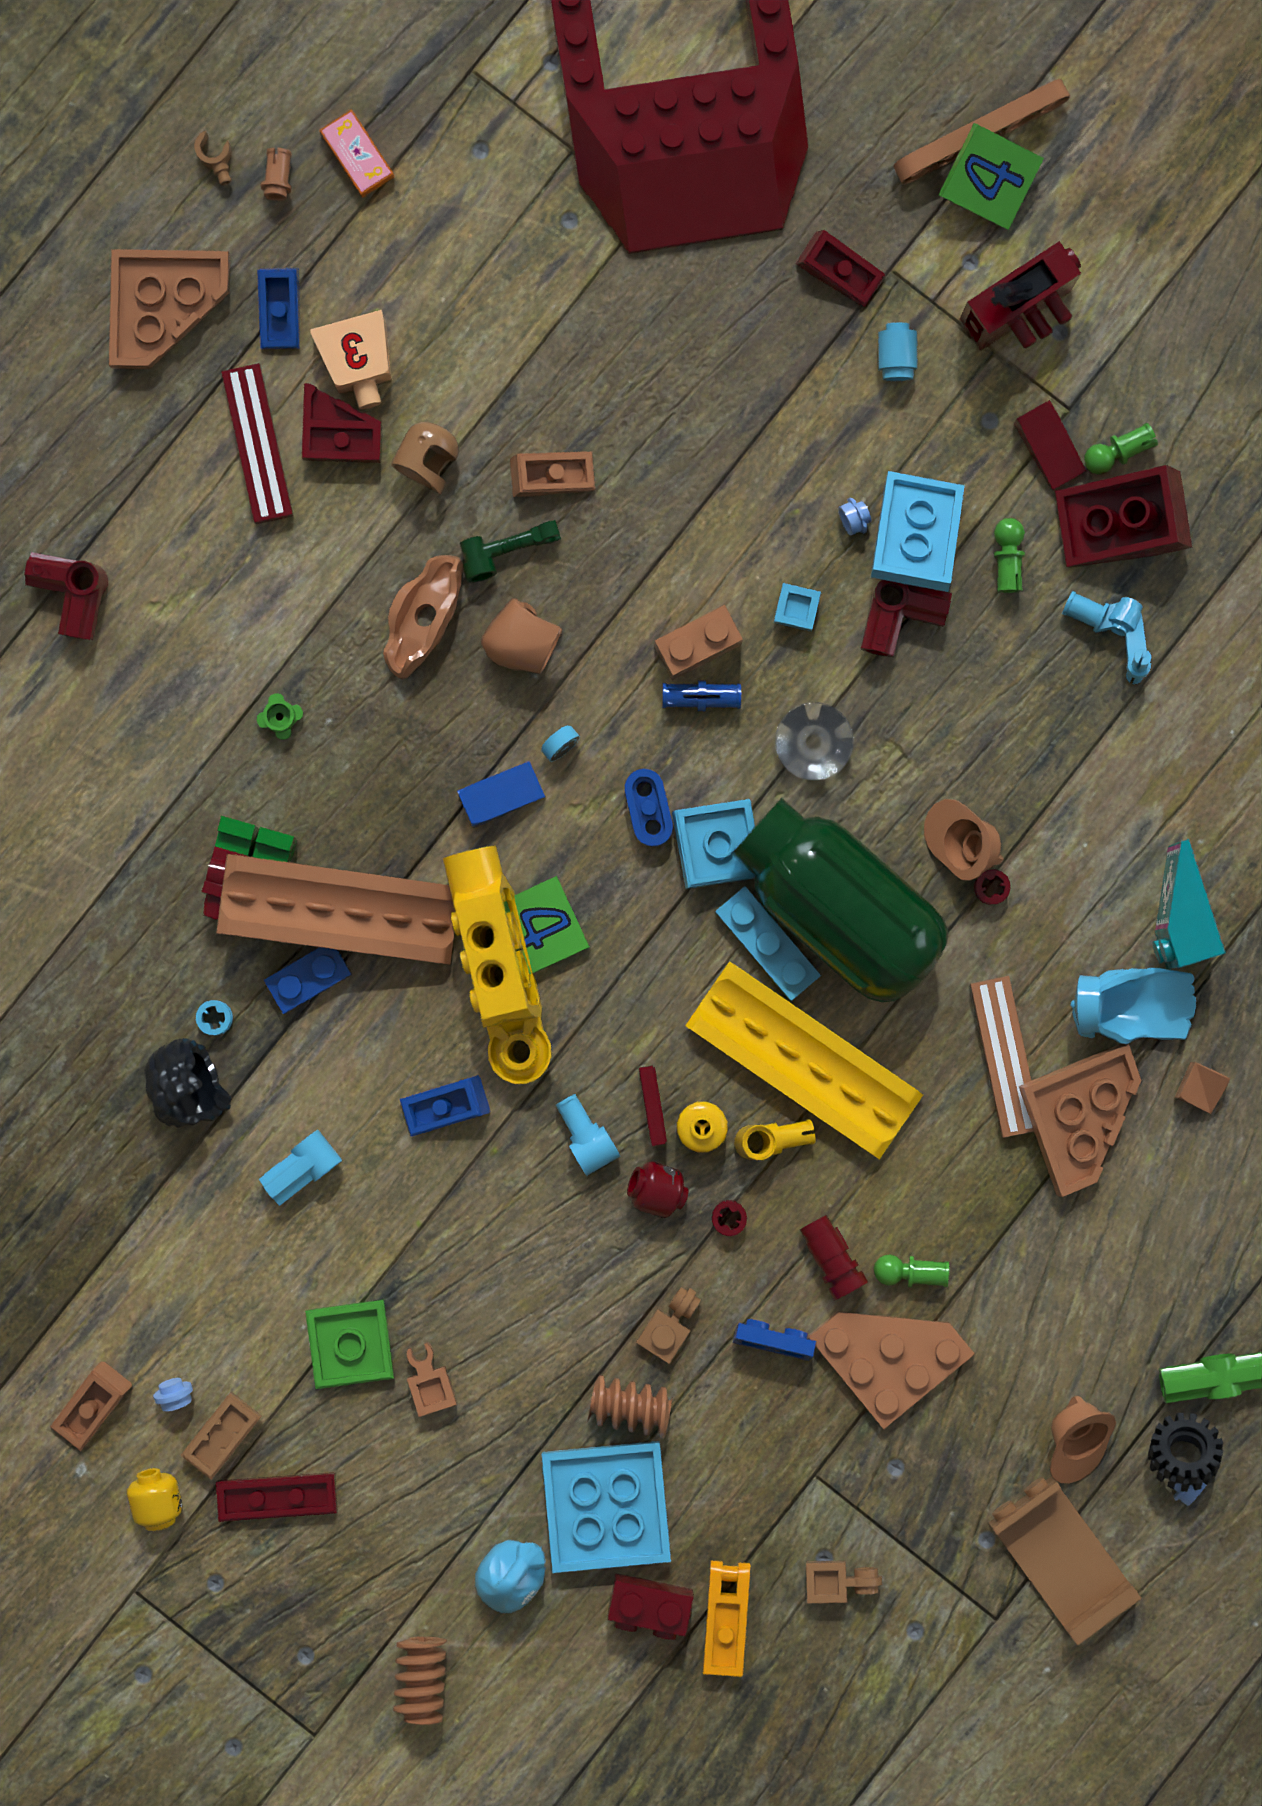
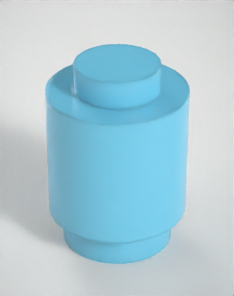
(897, 352)

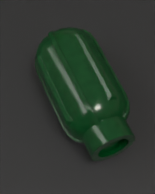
(843, 902)

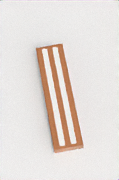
(1003, 1052)

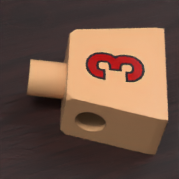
(356, 355)

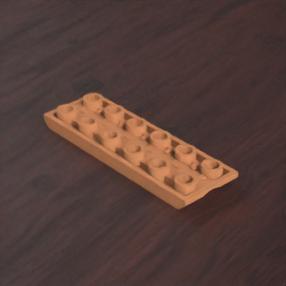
(336, 909)

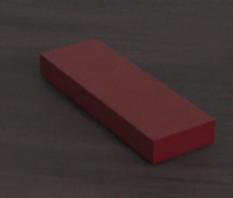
(276, 1496)

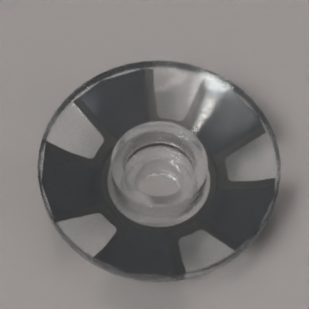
(826, 724)

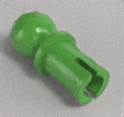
(1101, 458)
(1009, 535)
(891, 1270)

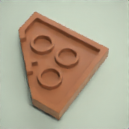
(160, 300)
(1081, 1114)
(890, 1358)

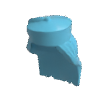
(1135, 1004)

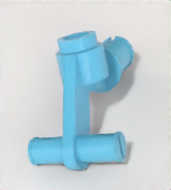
(1121, 618)

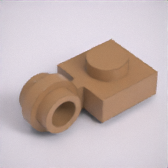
(664, 1333)
(829, 1582)

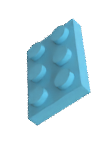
(917, 531)

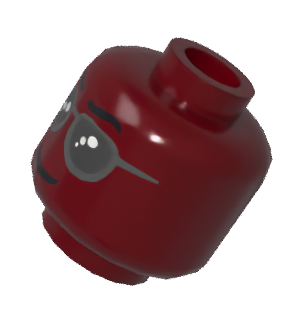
(657, 1189)

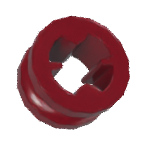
(995, 898)
(724, 1229)

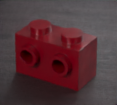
(650, 1605)

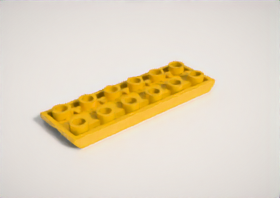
(804, 1060)

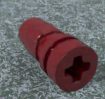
(830, 1254)

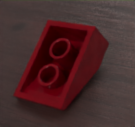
(1124, 517)

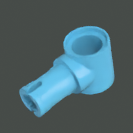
(589, 1141)

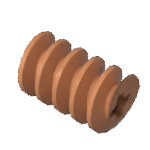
(630, 1406)
(421, 1680)

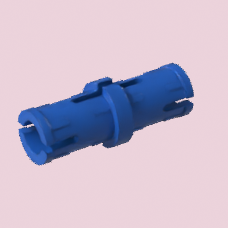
(729, 695)

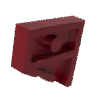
(337, 430)

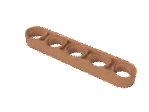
(998, 121)

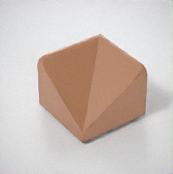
(1202, 1087)

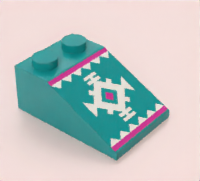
(1184, 918)

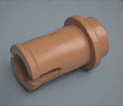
(277, 175)

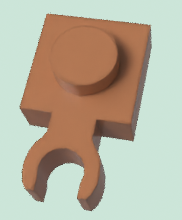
(431, 1386)

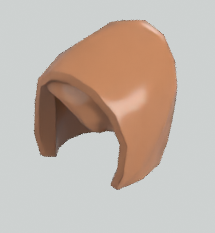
(520, 638)

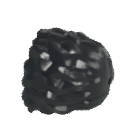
(184, 1084)

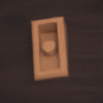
(551, 473)
(91, 1405)

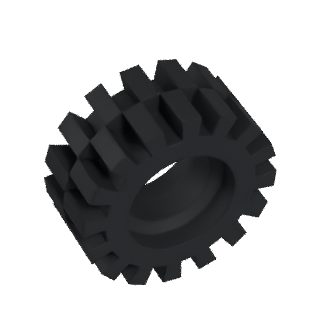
(1179, 1471)

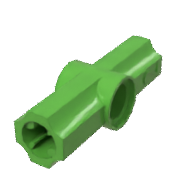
(1212, 1377)

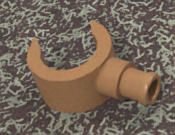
(218, 163)

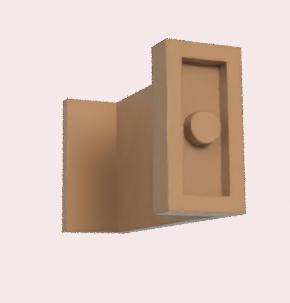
(1063, 1559)

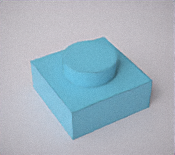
(797, 607)

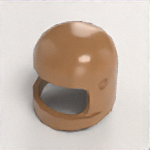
(413, 451)

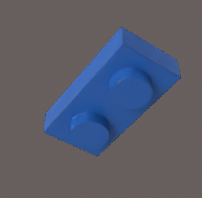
(307, 978)
(790, 1343)

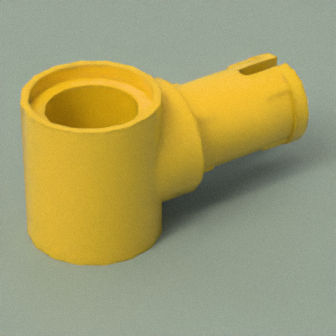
(775, 1138)

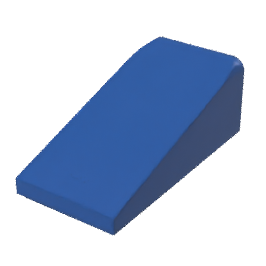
(279, 308)
(500, 794)
(445, 1105)

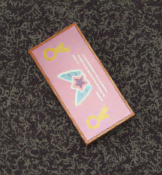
(356, 153)

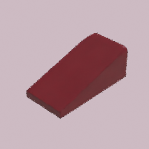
(840, 267)
(1050, 445)

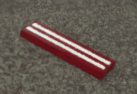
(257, 443)

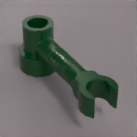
(479, 556)

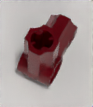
(63, 575)
(885, 620)

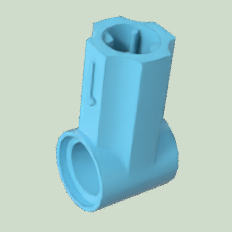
(308, 1162)

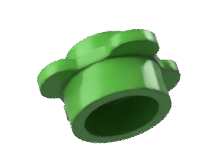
(282, 727)

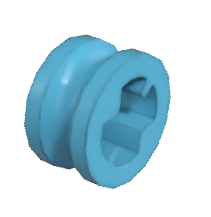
(221, 1007)

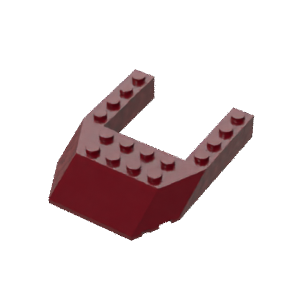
(690, 151)

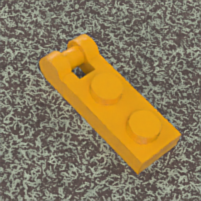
(726, 1620)

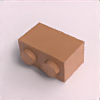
(698, 642)

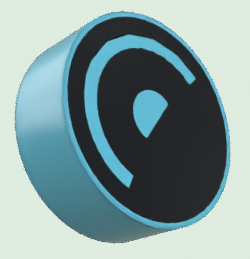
(560, 743)

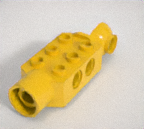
(514, 1006)

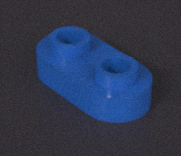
(648, 808)

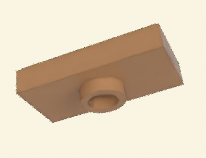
(221, 1435)

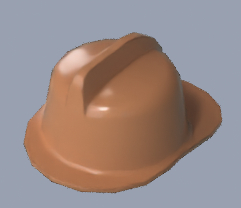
(961, 839)
(1080, 1440)

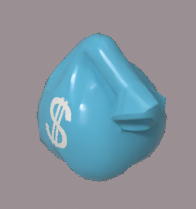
(510, 1575)

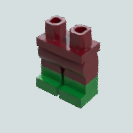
(239, 839)

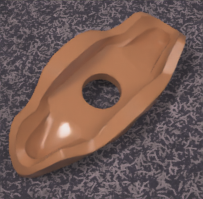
(434, 587)

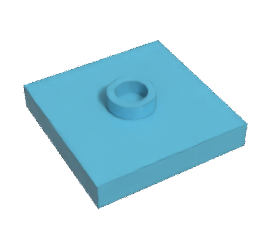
(708, 839)

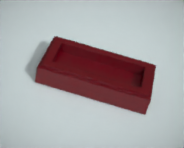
(653, 1105)

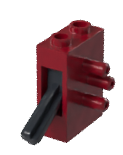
(1022, 298)

